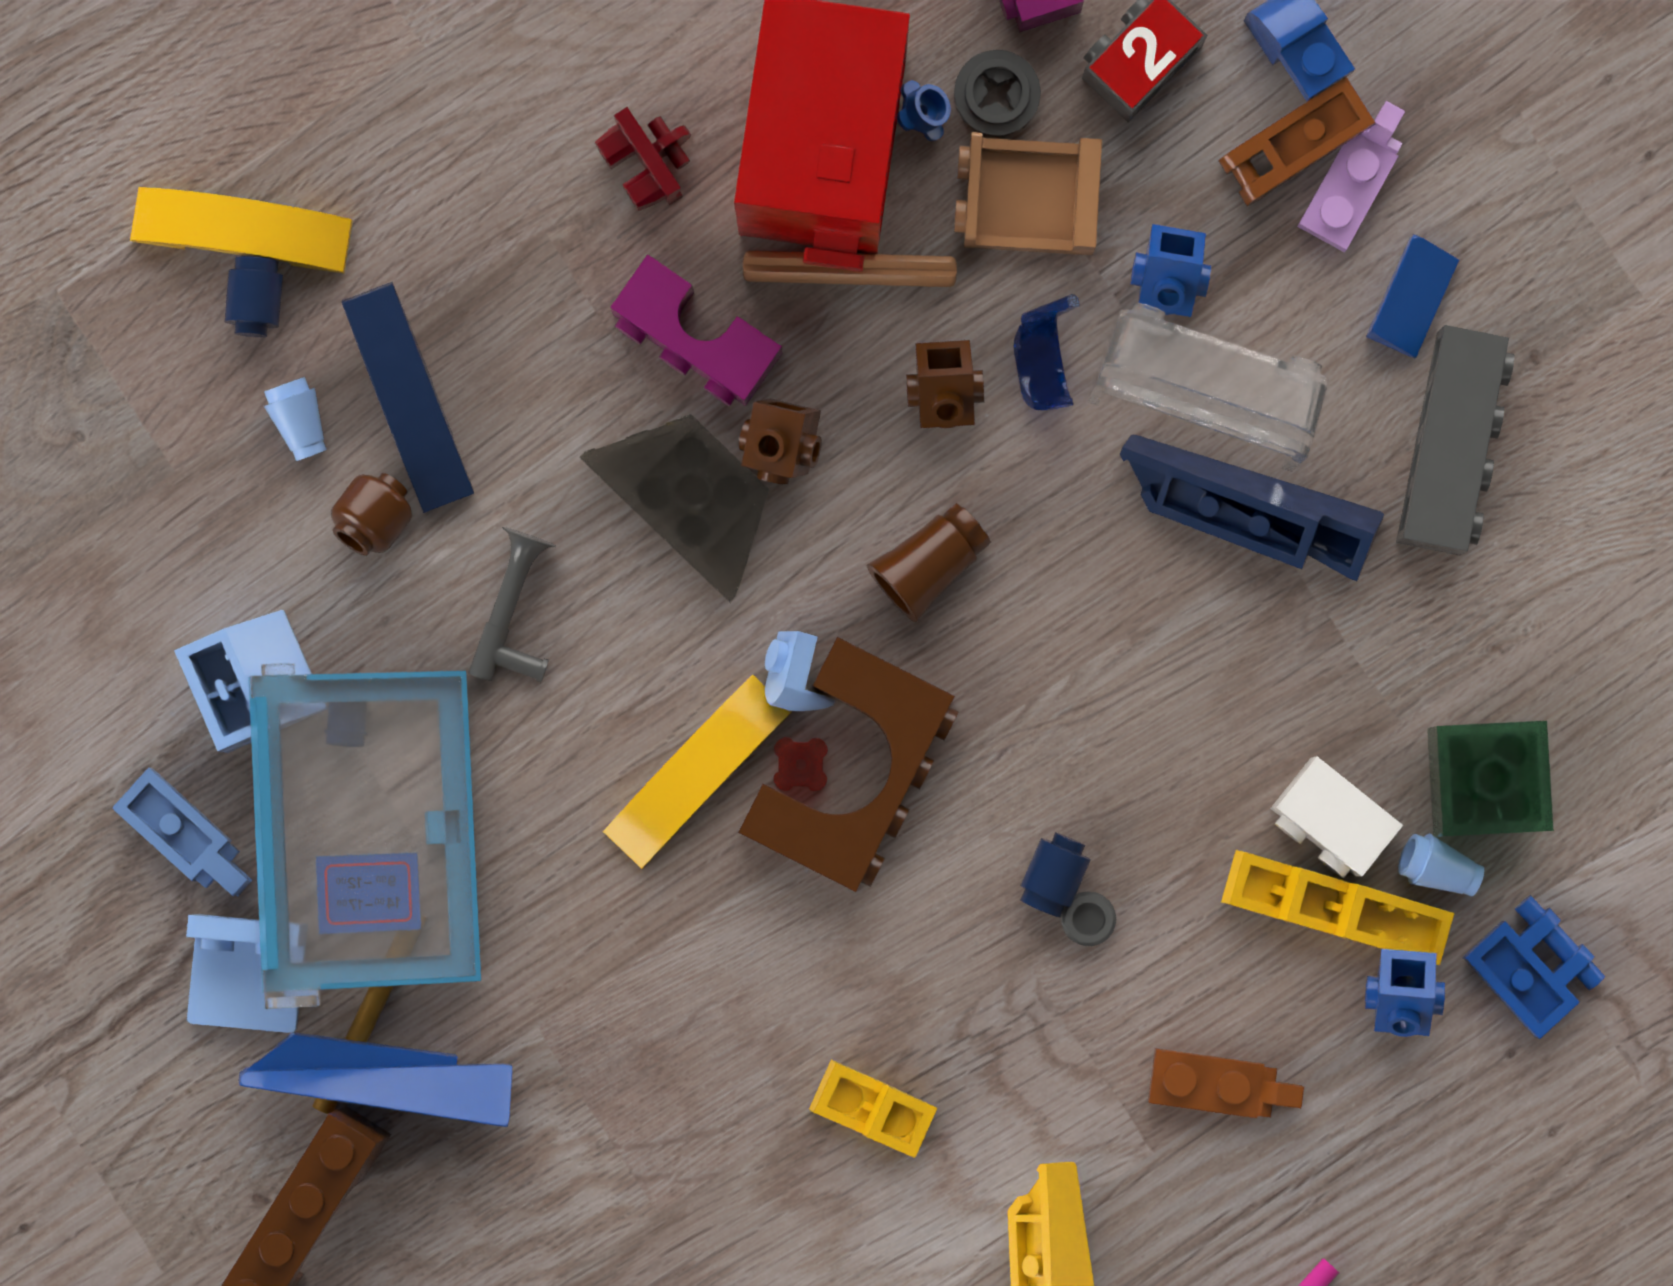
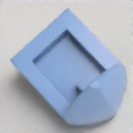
(788, 667)

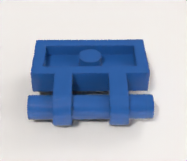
(1522, 978)

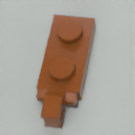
(1218, 1085)

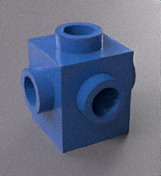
(1172, 270)
(1405, 993)

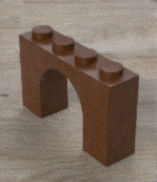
(910, 717)
(309, 1199)

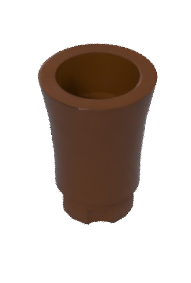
(929, 561)

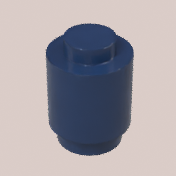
(253, 296)
(1054, 874)

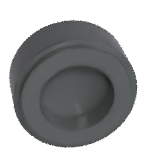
(1089, 919)

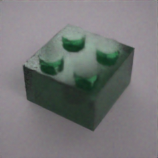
(1490, 778)

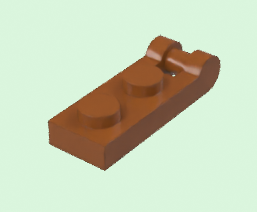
(1298, 140)

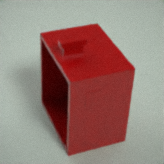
(822, 128)

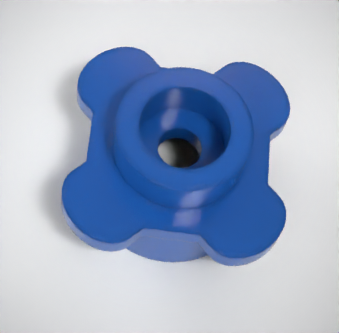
(924, 109)

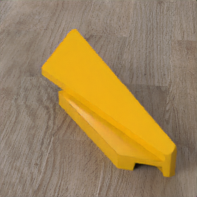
(1050, 1231)

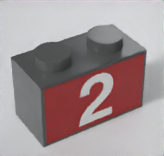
(1142, 55)

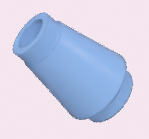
(297, 417)
(1439, 866)

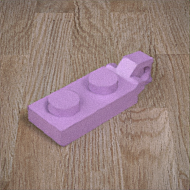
(1353, 181)

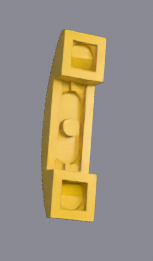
(241, 228)
(695, 772)

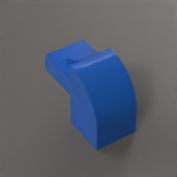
(1301, 41)

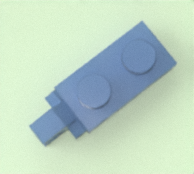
(181, 833)

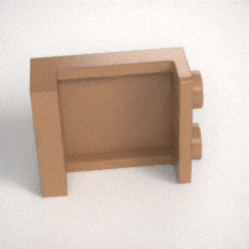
(1029, 195)

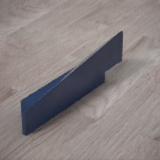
(1253, 508)

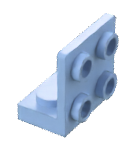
(229, 977)

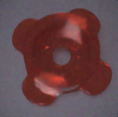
(789, 752)

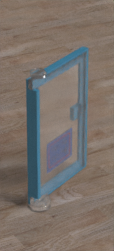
(362, 831)

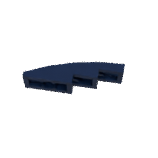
(407, 397)

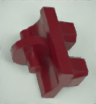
(628, 139)

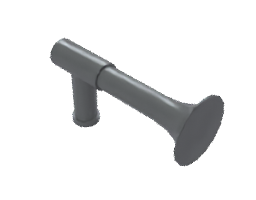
(491, 646)

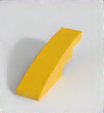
(1335, 906)

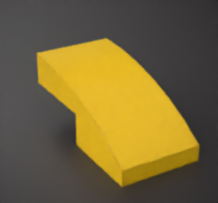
(873, 1108)

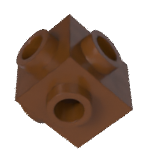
(945, 384)
(780, 440)

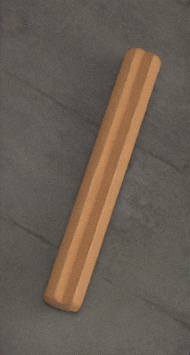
(877, 270)

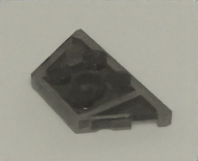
(689, 495)

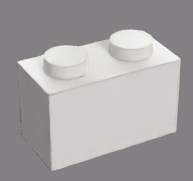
(1334, 818)

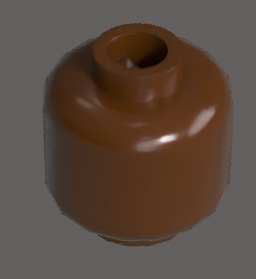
(371, 513)

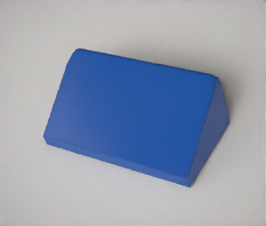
(1412, 296)

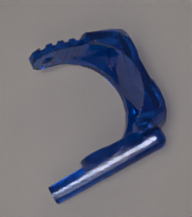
(1039, 356)

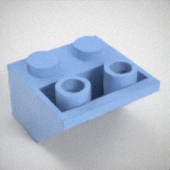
(221, 668)

